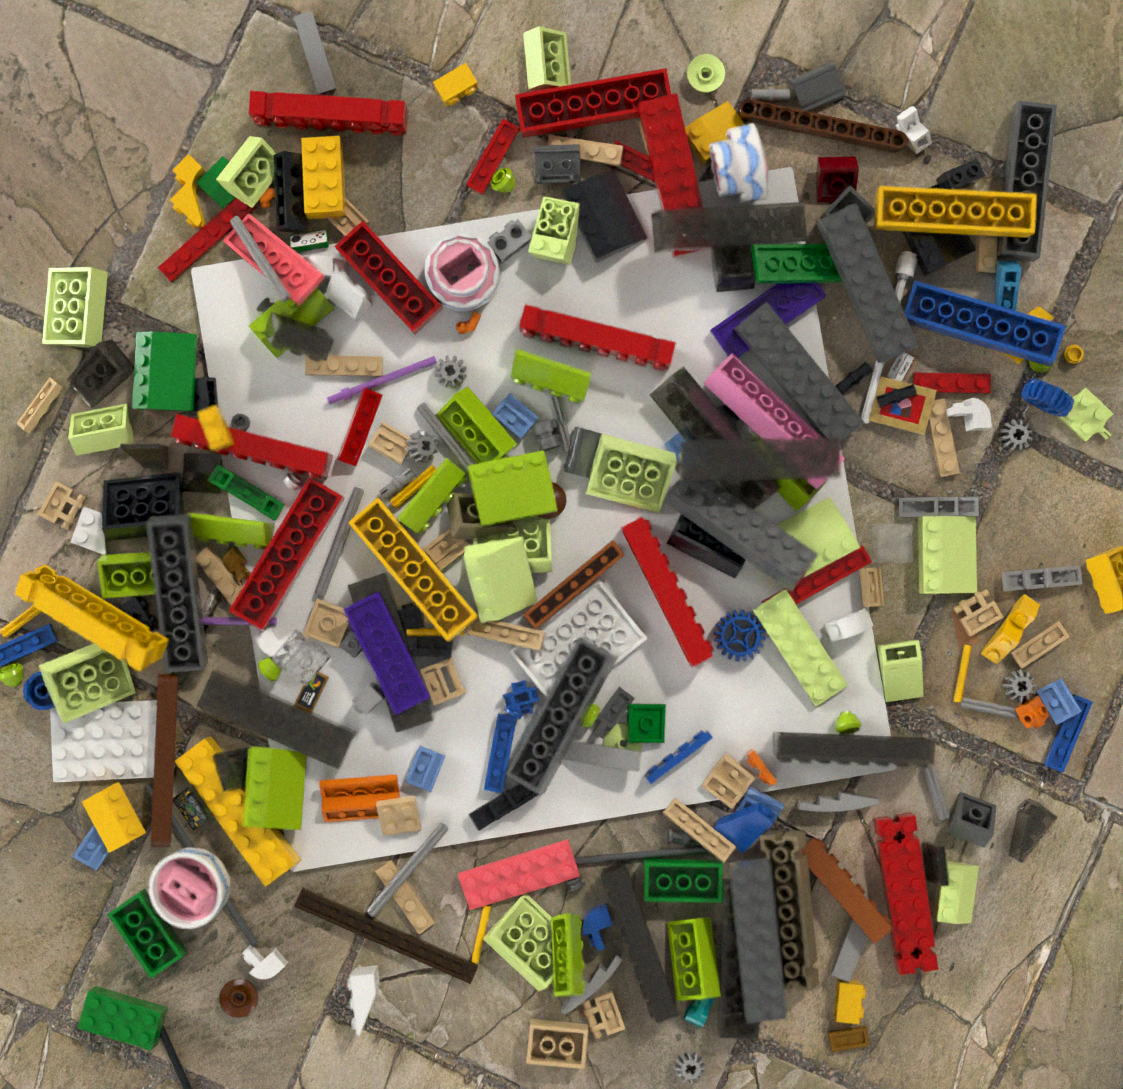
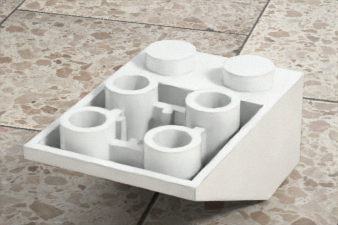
(347, 296)
(364, 986)

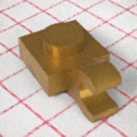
(235, 563)

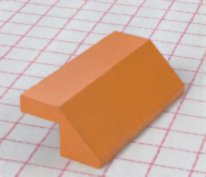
(356, 797)

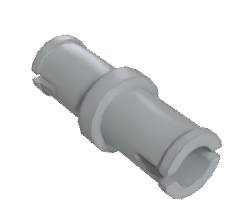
(770, 94)
(397, 483)

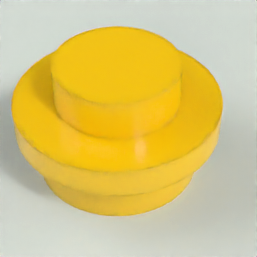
(1073, 354)

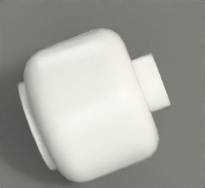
(749, 433)

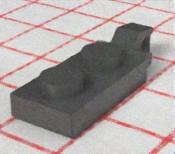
(612, 711)

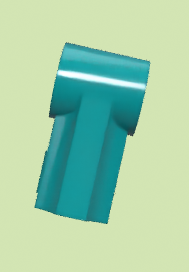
(698, 1011)

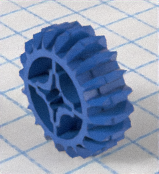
(1047, 397)
(748, 650)

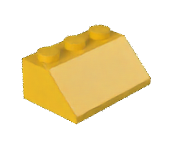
(1107, 578)
(113, 817)

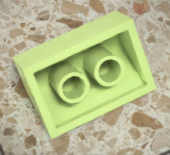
(546, 58)
(249, 171)
(100, 429)
(956, 901)

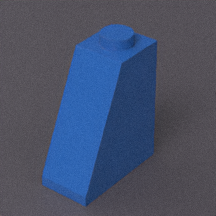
(745, 826)

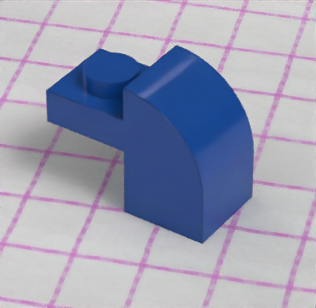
(595, 920)

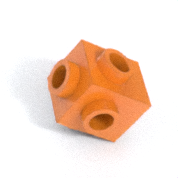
(1032, 712)

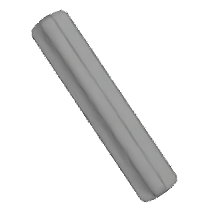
(561, 423)
(988, 707)
(936, 792)

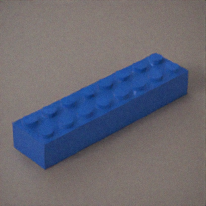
(984, 323)

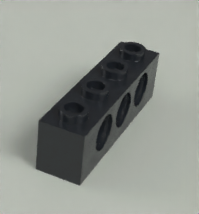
(285, 200)

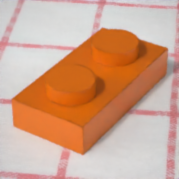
(765, 775)

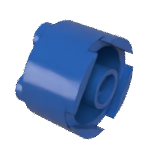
(35, 694)

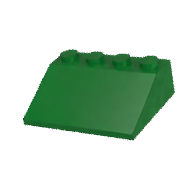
(164, 371)

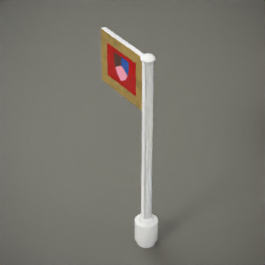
(912, 412)

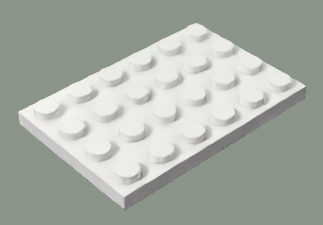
(589, 615)
(105, 743)

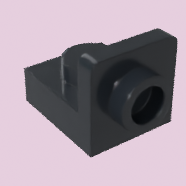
(411, 616)

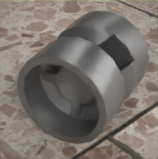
(547, 435)

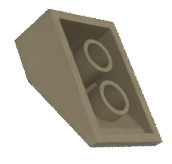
(465, 519)

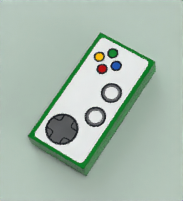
(309, 240)

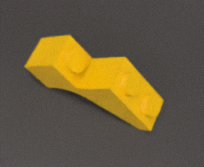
(186, 199)
(1011, 630)

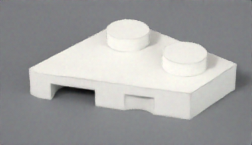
(89, 531)

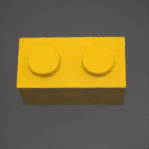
(456, 85)
(215, 428)
(849, 1001)

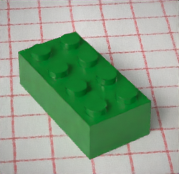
(683, 880)
(147, 933)
(122, 1018)

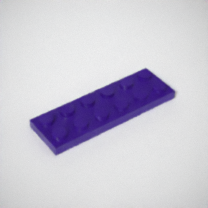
(785, 299)
(386, 653)

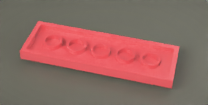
(294, 271)
(518, 874)

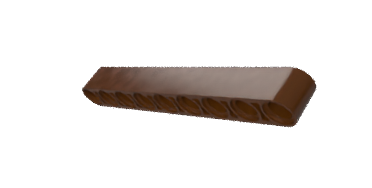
(830, 122)
(164, 760)

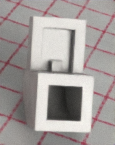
(917, 135)
(327, 264)
(975, 414)
(849, 625)
(270, 641)
(264, 967)

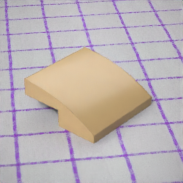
(728, 780)

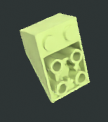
(555, 231)
(901, 670)

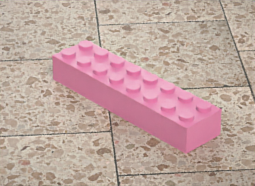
(759, 405)

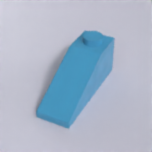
(1007, 284)

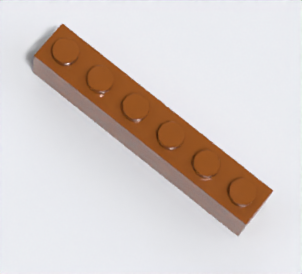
(574, 584)
(845, 891)

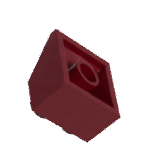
(834, 177)

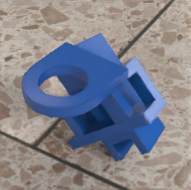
(518, 705)

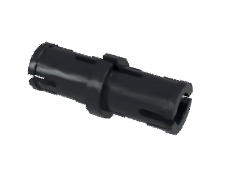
(854, 378)
(896, 395)

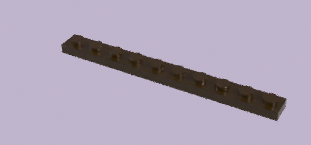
(386, 935)

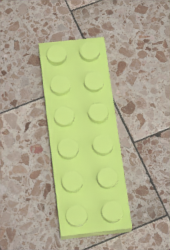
(800, 647)

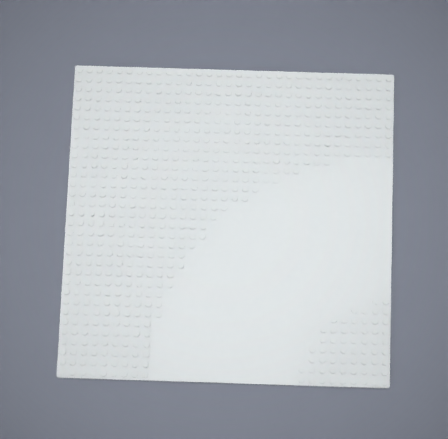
(728, 698)

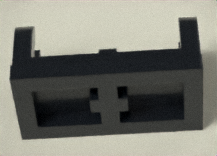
(432, 646)

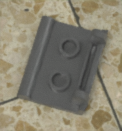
(818, 87)
(557, 163)
(582, 452)

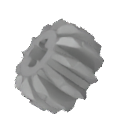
(456, 367)
(1016, 427)
(422, 446)
(1025, 681)
(686, 1073)

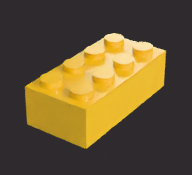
(323, 177)

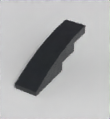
(501, 805)

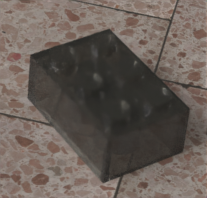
(298, 337)

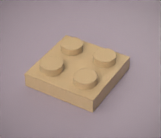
(327, 623)
(398, 815)

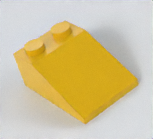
(711, 129)

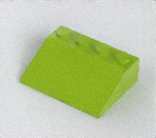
(550, 376)
(512, 488)
(274, 788)

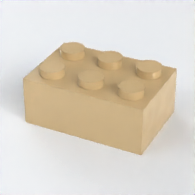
(557, 1043)

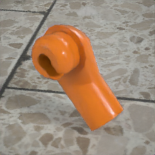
(266, 197)
(470, 325)

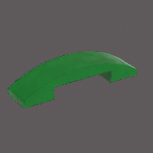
(246, 492)

